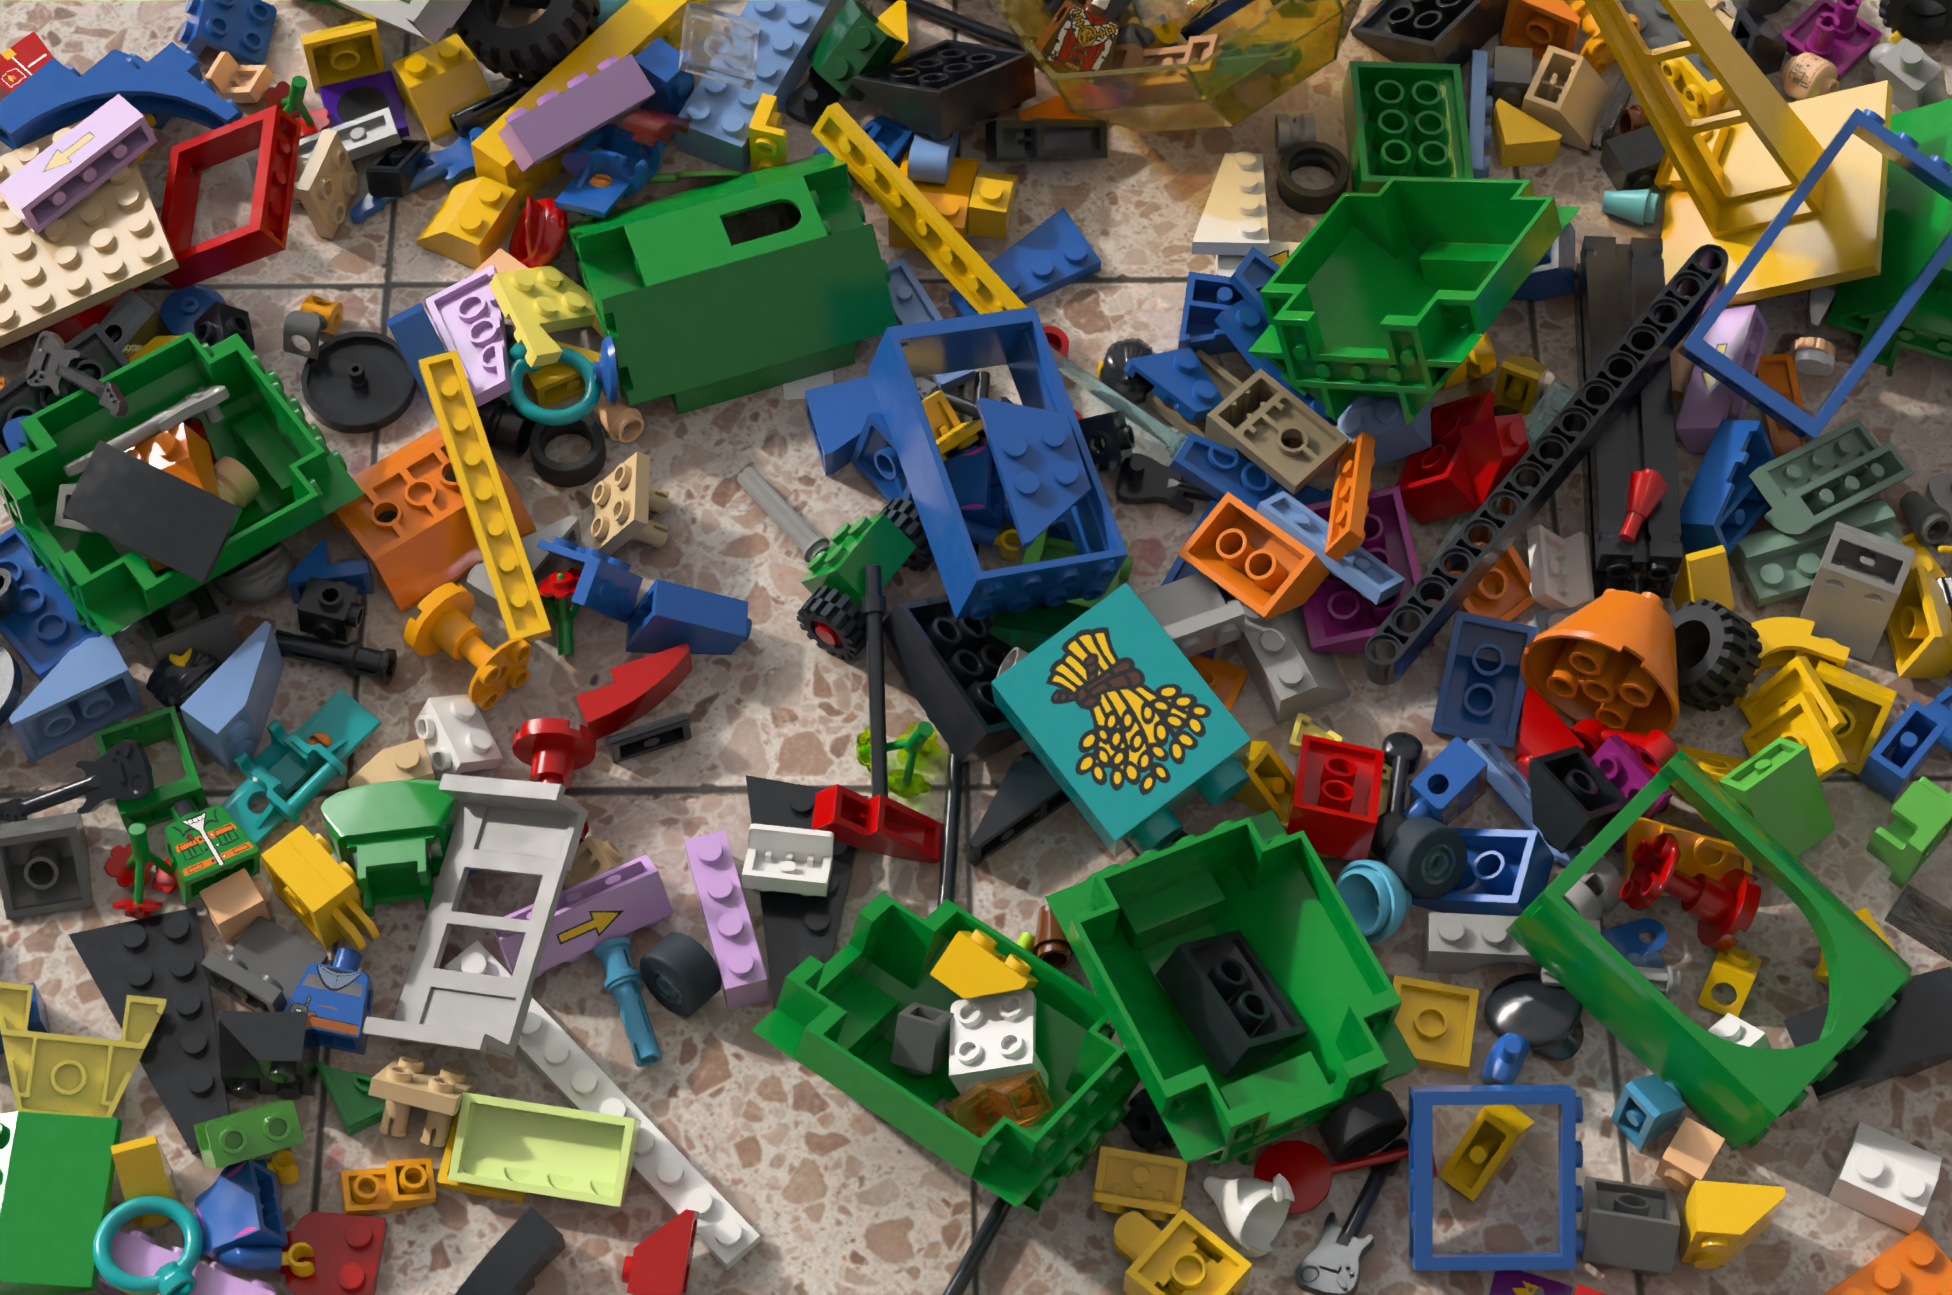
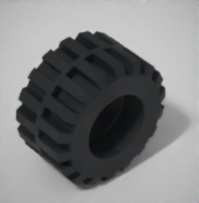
(1918, 19)
(1729, 657)

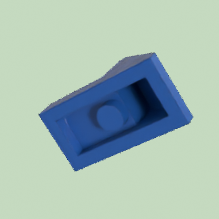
(318, 565)

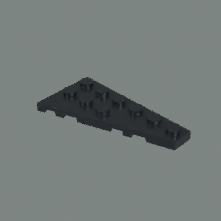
(794, 922)
(164, 960)

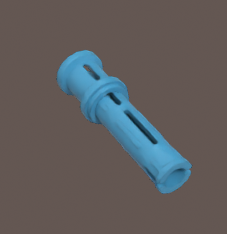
(624, 984)

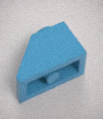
(1647, 1110)

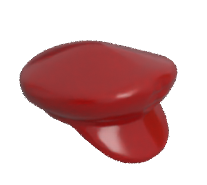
(538, 233)

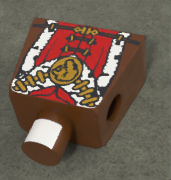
(1080, 36)

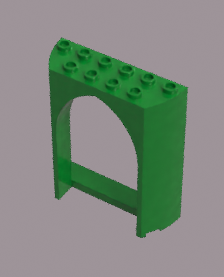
(1722, 1082)

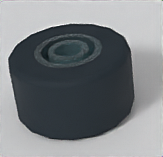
(1427, 857)
(680, 974)

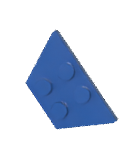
(1035, 464)

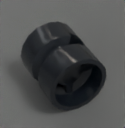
(506, 427)

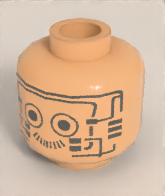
(1809, 77)

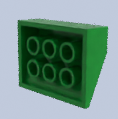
(1404, 123)
(53, 1199)

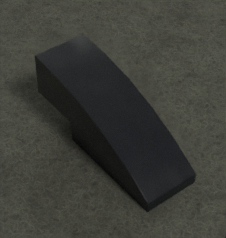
(1045, 140)
(516, 1258)

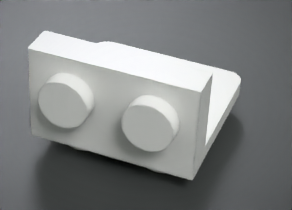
(993, 1039)

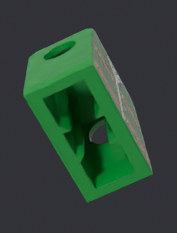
(206, 848)

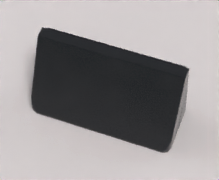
(649, 737)

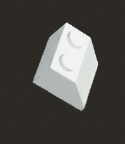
(1886, 1178)

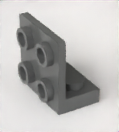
(262, 966)

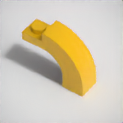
(1791, 637)

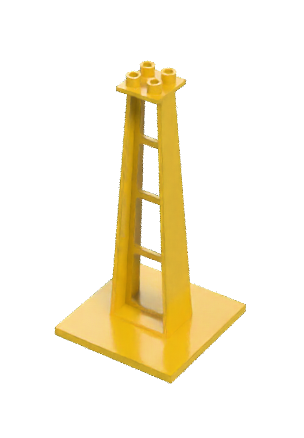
(1763, 160)

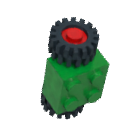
(838, 575)

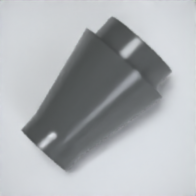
(1926, 518)

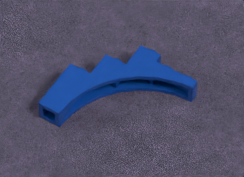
(62, 96)

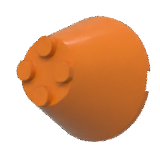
(1609, 664)

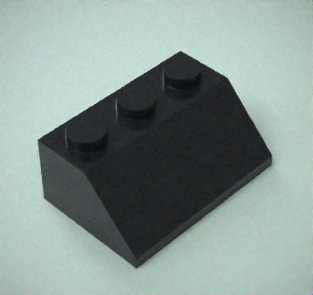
(1230, 1002)

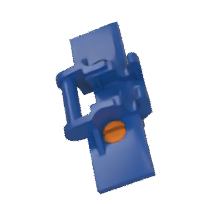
(609, 172)

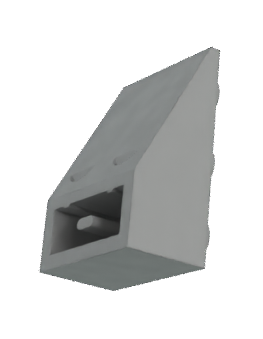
(1856, 588)

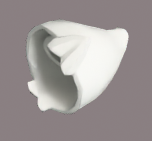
(1251, 1209)

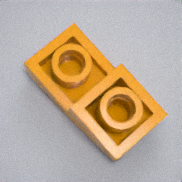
(388, 1189)

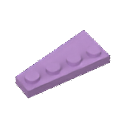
(475, 328)

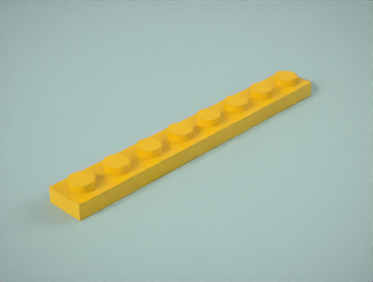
(914, 213)
(484, 497)

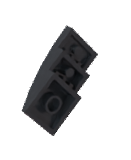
(152, 511)
(1904, 1040)

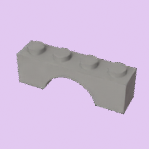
(1467, 941)

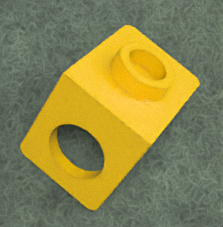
(1735, 968)

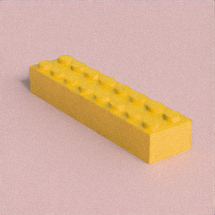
(622, 34)

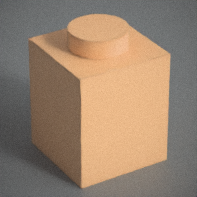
(235, 903)
(1688, 1156)

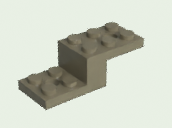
(1256, 421)

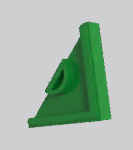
(351, 1098)

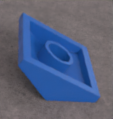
(879, 461)

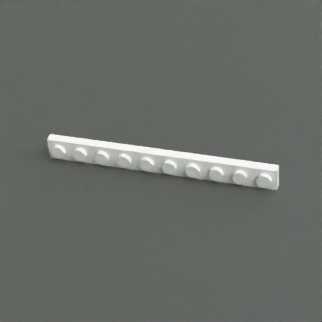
(590, 1089)

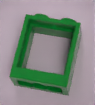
(150, 729)

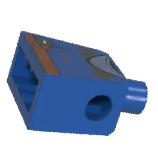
(1448, 784)
(336, 1001)

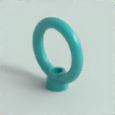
(546, 416)
(171, 1278)

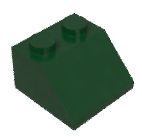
(852, 46)

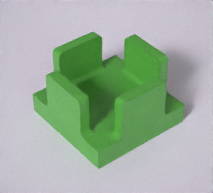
(1916, 831)

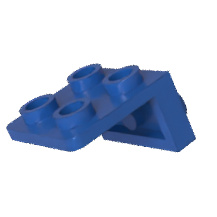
(229, 26)
(604, 581)

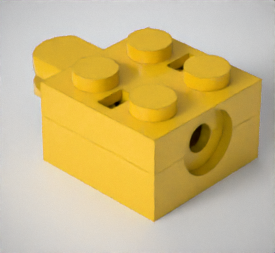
(318, 889)
(1178, 1259)

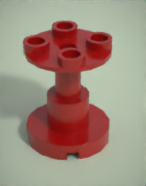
(554, 751)
(1718, 904)

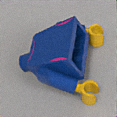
(981, 498)
(245, 1217)

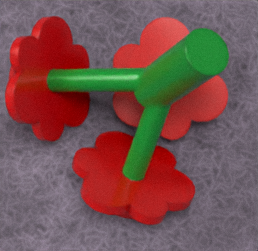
(291, 101)
(560, 586)
(132, 865)

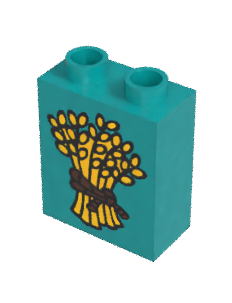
(1124, 724)

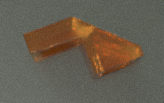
(1017, 1097)

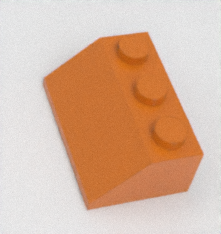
(1253, 559)

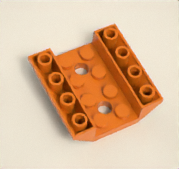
(432, 533)

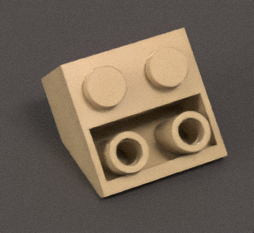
(1567, 96)

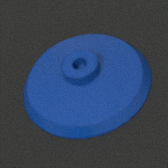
(186, 306)
(606, 370)

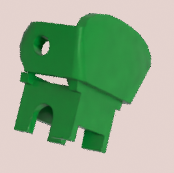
(385, 837)

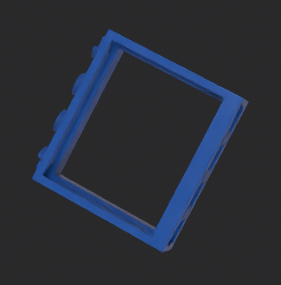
(1421, 1176)

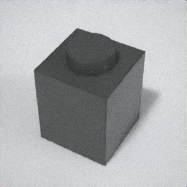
(1511, 74)
(921, 1039)

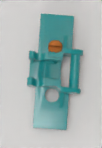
(284, 764)

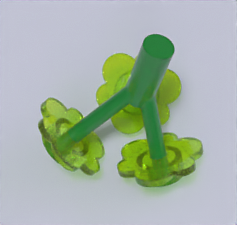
(914, 750)

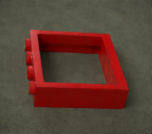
(278, 144)

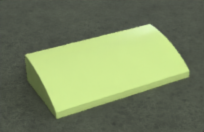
(544, 1149)

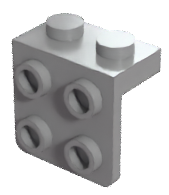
(1195, 614)

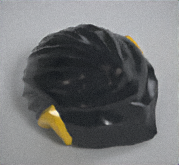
(1112, 370)
(180, 676)

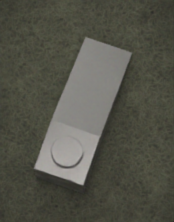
(540, 561)

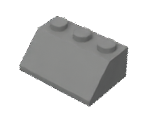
(1285, 667)

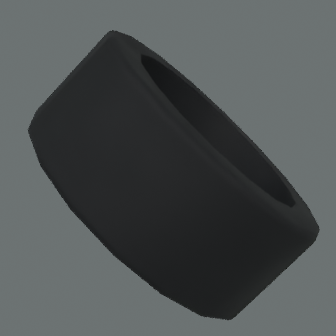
(1318, 155)
(575, 472)
(1362, 1125)

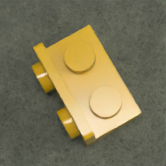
(766, 138)

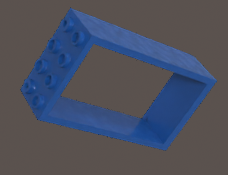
(1903, 152)
(976, 343)

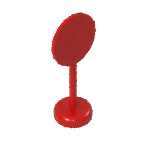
(1310, 1171)

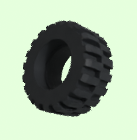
(528, 48)

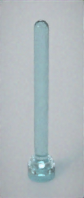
(1110, 397)

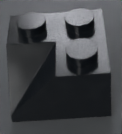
(1571, 798)
(268, 1054)

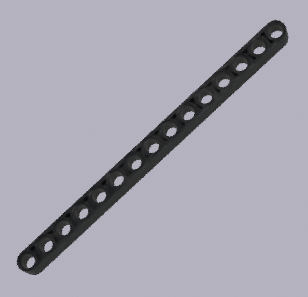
(1702, 280)

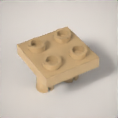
(325, 183)
(624, 505)
(410, 1084)

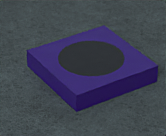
(362, 97)

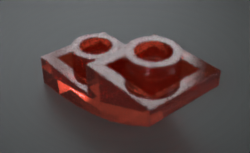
(654, 125)

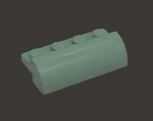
(1827, 477)
(1785, 564)

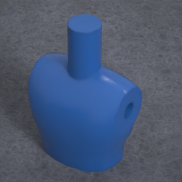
(1504, 1060)

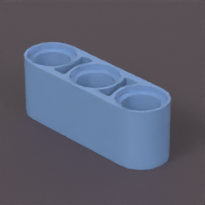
(931, 159)

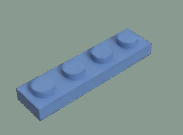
(1478, 108)
(914, 306)
(1357, 568)
(1513, 790)

